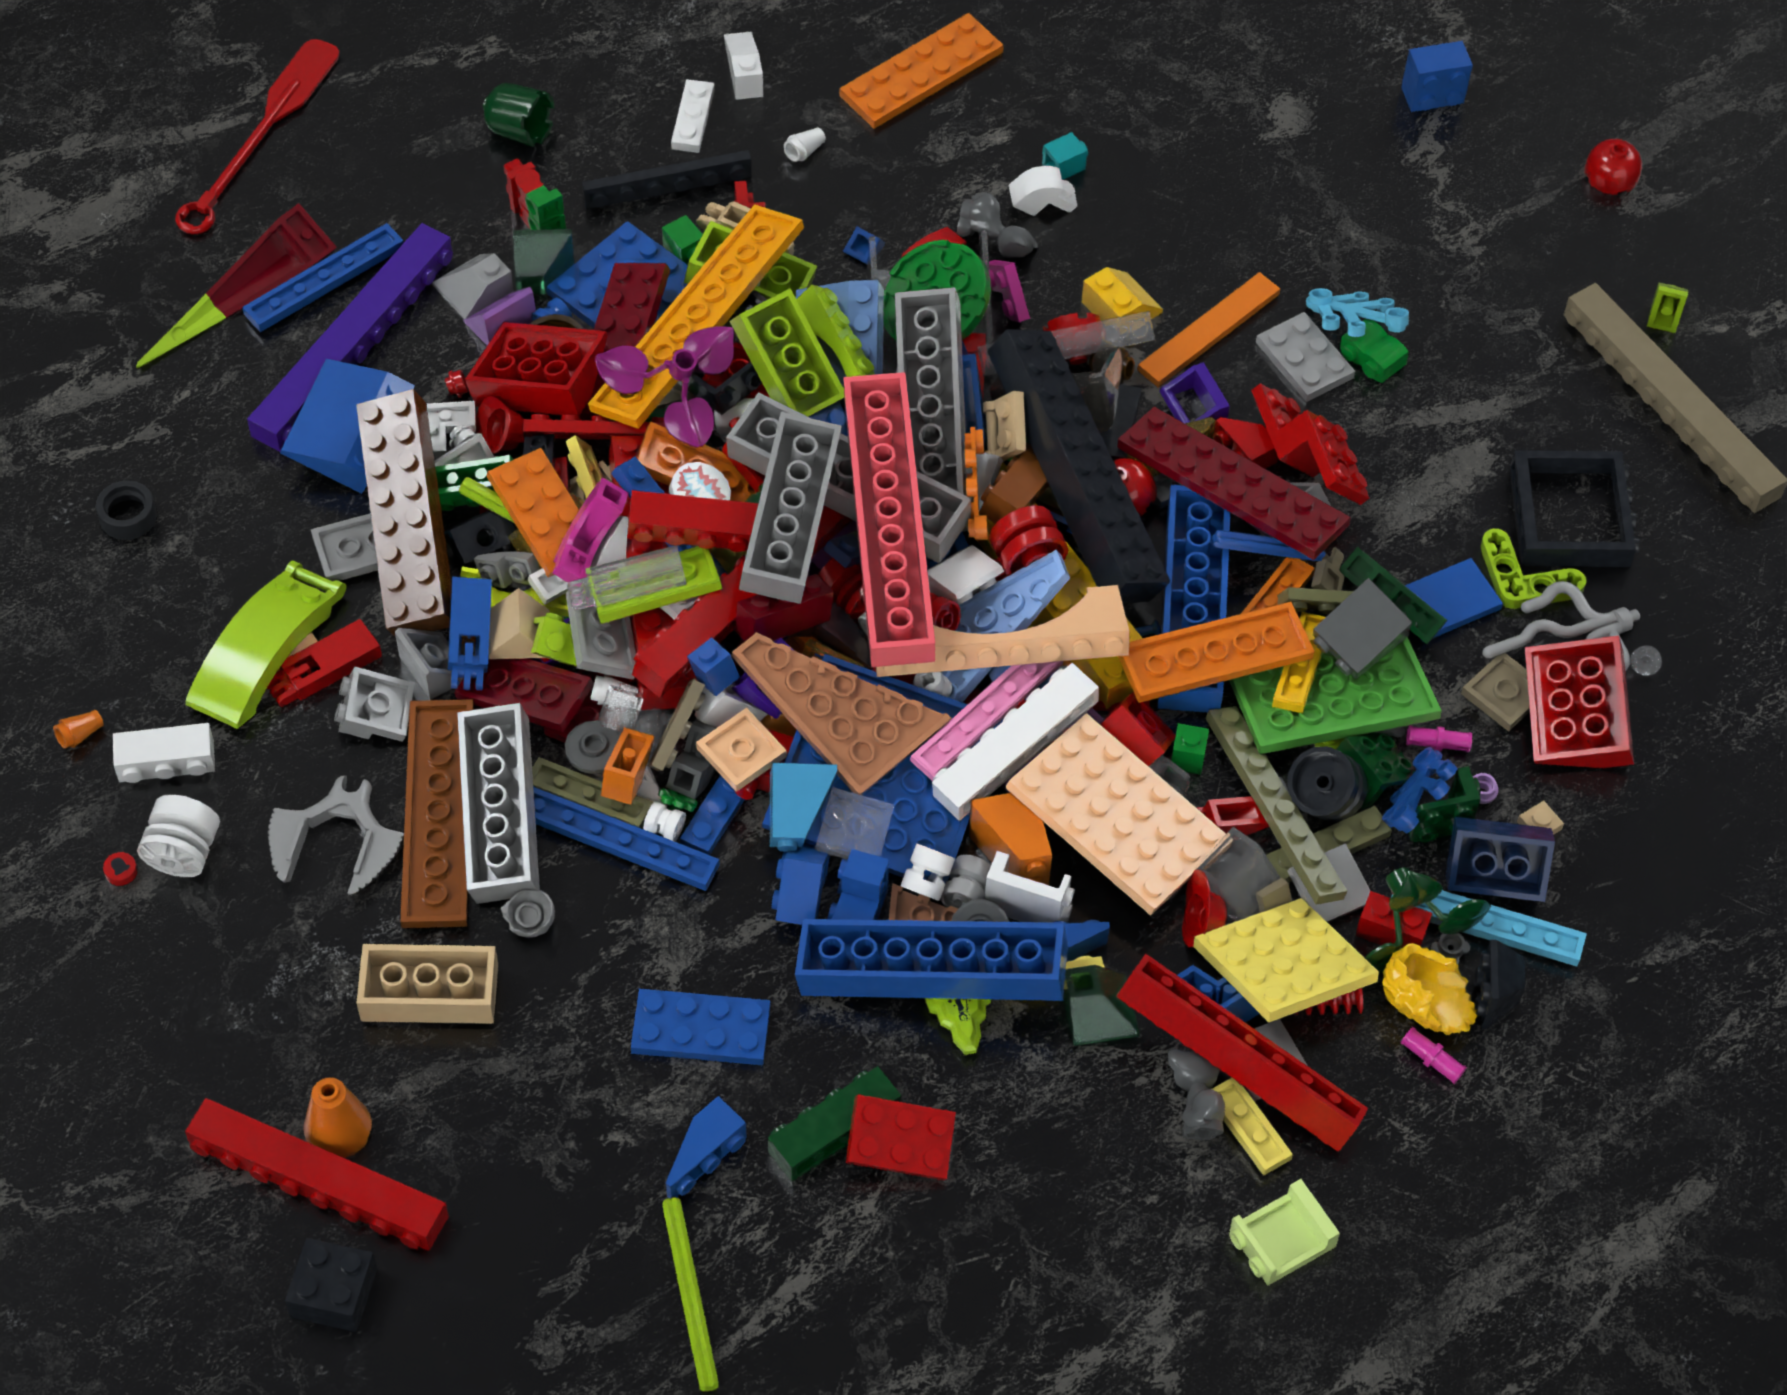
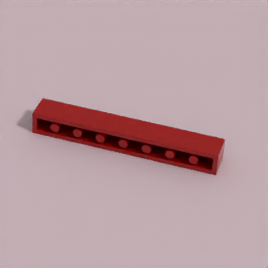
(1242, 1052)
(317, 1174)

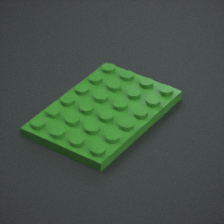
(1339, 705)

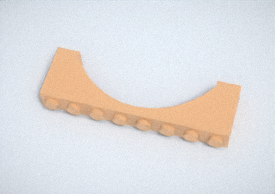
(1086, 631)

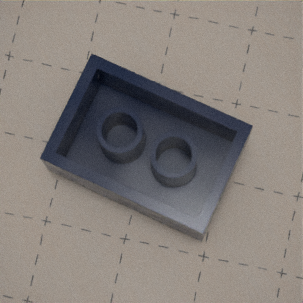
(1500, 859)

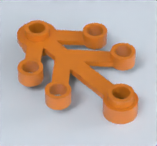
(974, 445)

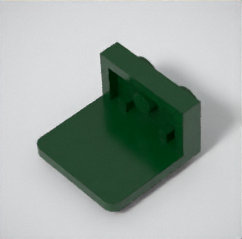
(1380, 760)
(1437, 817)

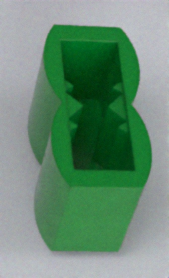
(1375, 352)

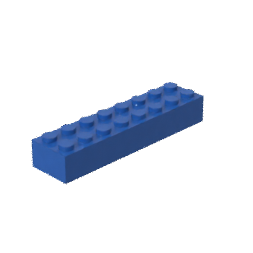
(1196, 581)
(932, 959)

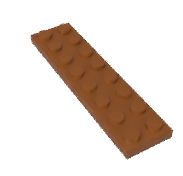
(434, 829)

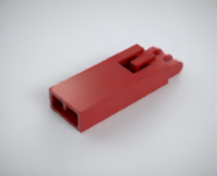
(335, 657)

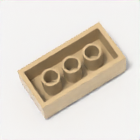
(427, 983)

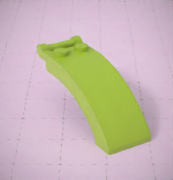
(260, 642)

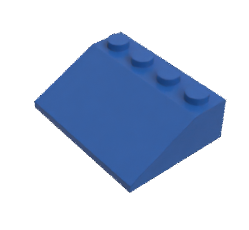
(328, 425)

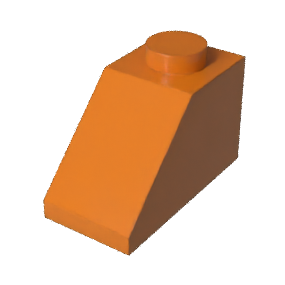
(626, 766)

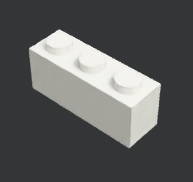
(163, 752)

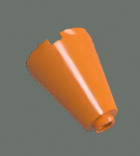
(336, 1119)

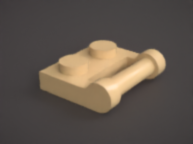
(1006, 425)

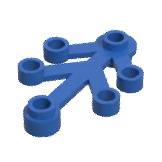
(1407, 797)

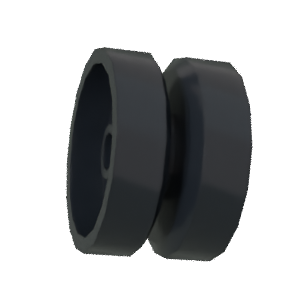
(1326, 766)

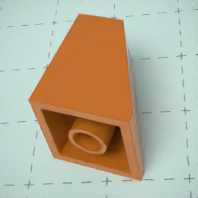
(1011, 828)

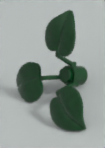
(1413, 889)

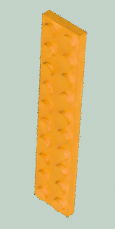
(703, 303)

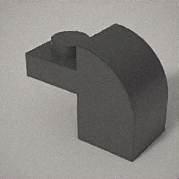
(691, 770)

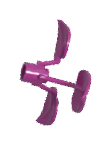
(685, 420)

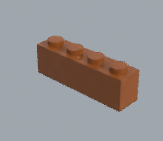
(1015, 487)

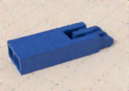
(469, 618)

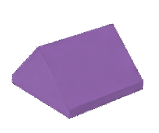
(512, 308)

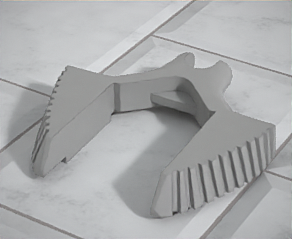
(290, 829)

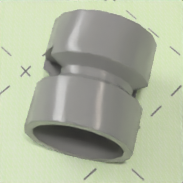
(966, 882)

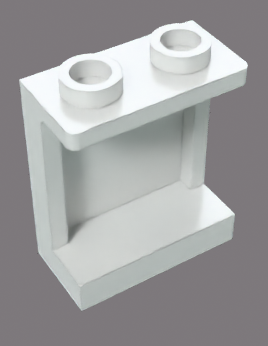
(1025, 898)

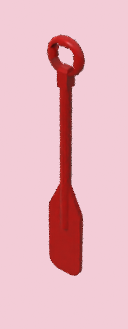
(284, 97)

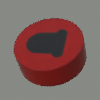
(120, 868)

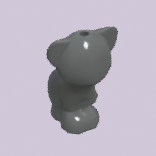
(983, 214)
(1203, 1105)

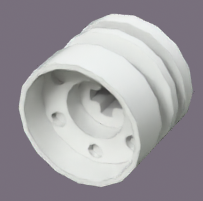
(178, 836)

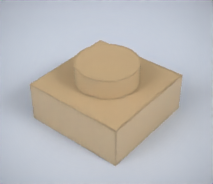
(1541, 816)

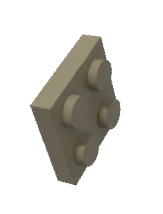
(1500, 691)

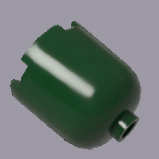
(519, 113)

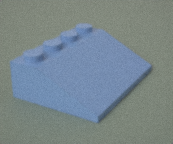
(864, 306)

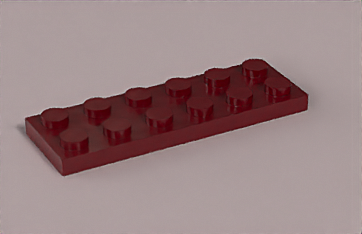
(629, 308)

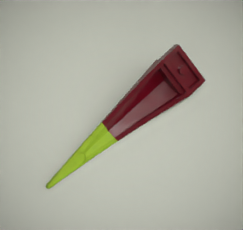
(277, 256)

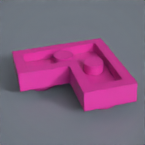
(1006, 280)

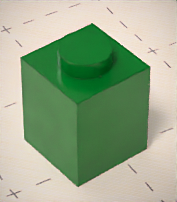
(681, 238)
(1190, 748)

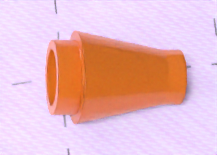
(77, 728)

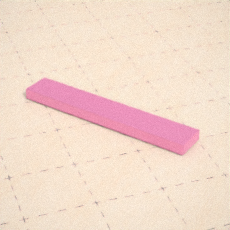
(980, 716)

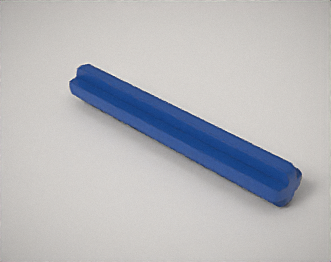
(1257, 544)

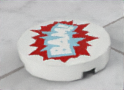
(700, 480)

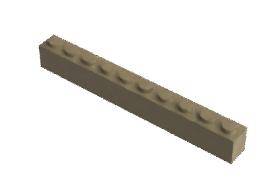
(1675, 398)

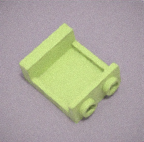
(1284, 1234)

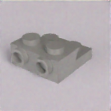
(374, 705)

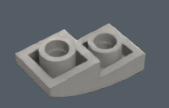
(507, 567)

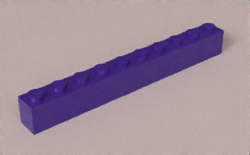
(355, 329)

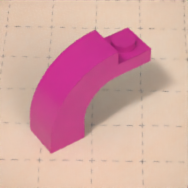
(588, 530)

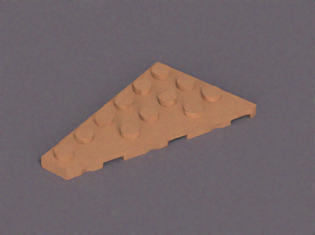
(841, 716)

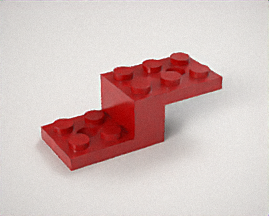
(1311, 444)

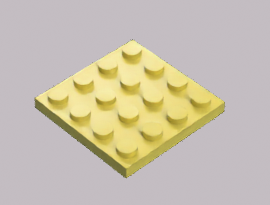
(1285, 959)

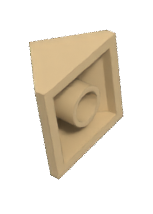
(513, 627)

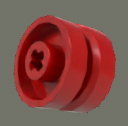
(1026, 537)

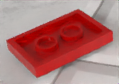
(900, 1137)

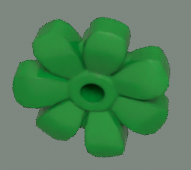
(676, 800)

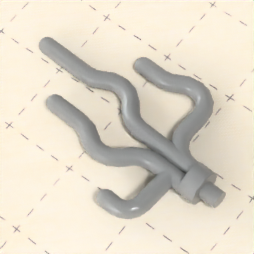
(1601, 624)

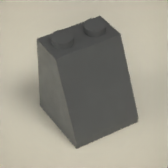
(1362, 630)

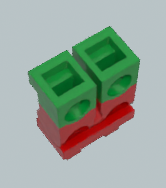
(532, 199)

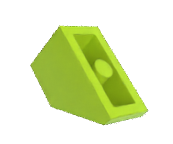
(1667, 307)

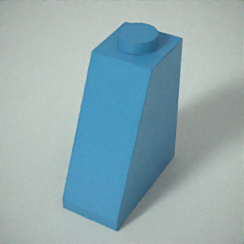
(795, 801)

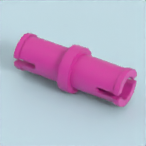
(1439, 738)
(1433, 1055)

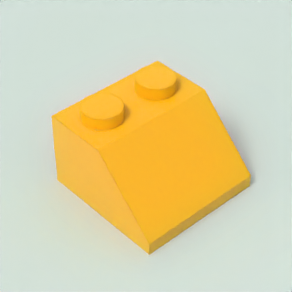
(1116, 295)

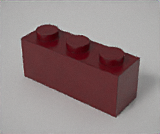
(783, 618)

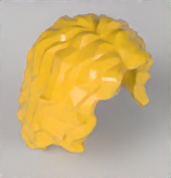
(1429, 989)

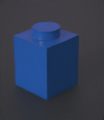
(713, 666)

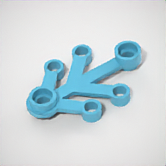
(1323, 302)

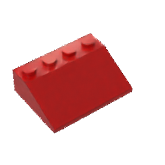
(538, 368)
(1579, 703)

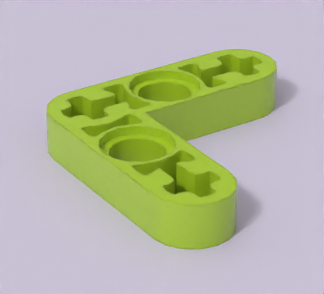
(1520, 584)

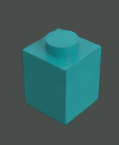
(1067, 154)

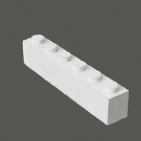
(1015, 740)

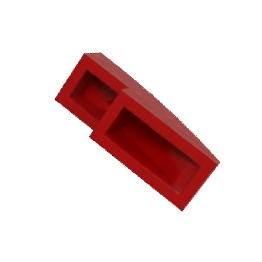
(1235, 812)

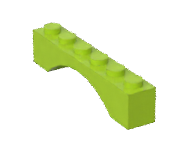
(833, 327)

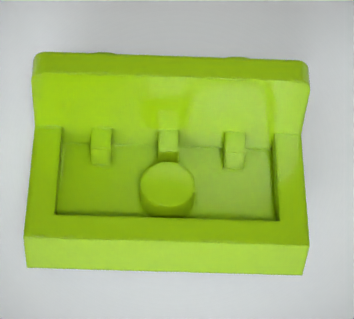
(554, 639)

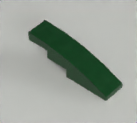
(1425, 620)

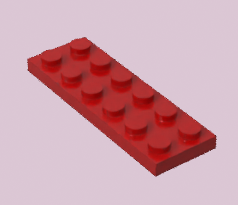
(570, 425)

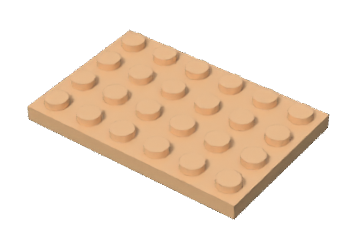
(1116, 813)

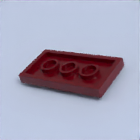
(544, 691)

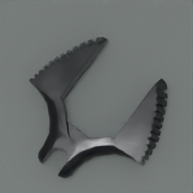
(840, 635)

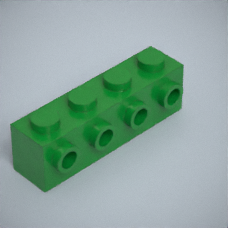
(452, 475)

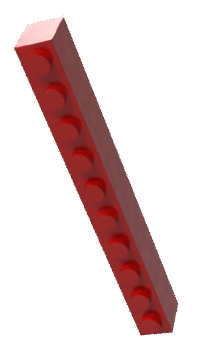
(711, 616)

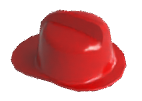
(499, 425)
(1203, 908)

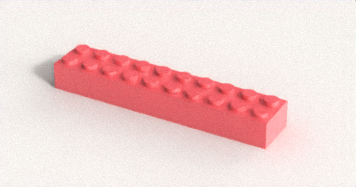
(889, 520)

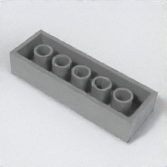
(790, 508)
(498, 802)

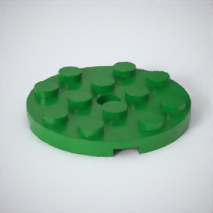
(938, 267)

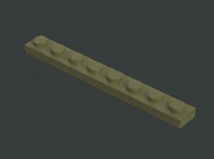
(1276, 806)

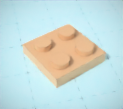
(741, 749)

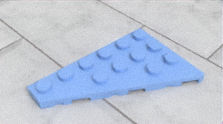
(1007, 608)

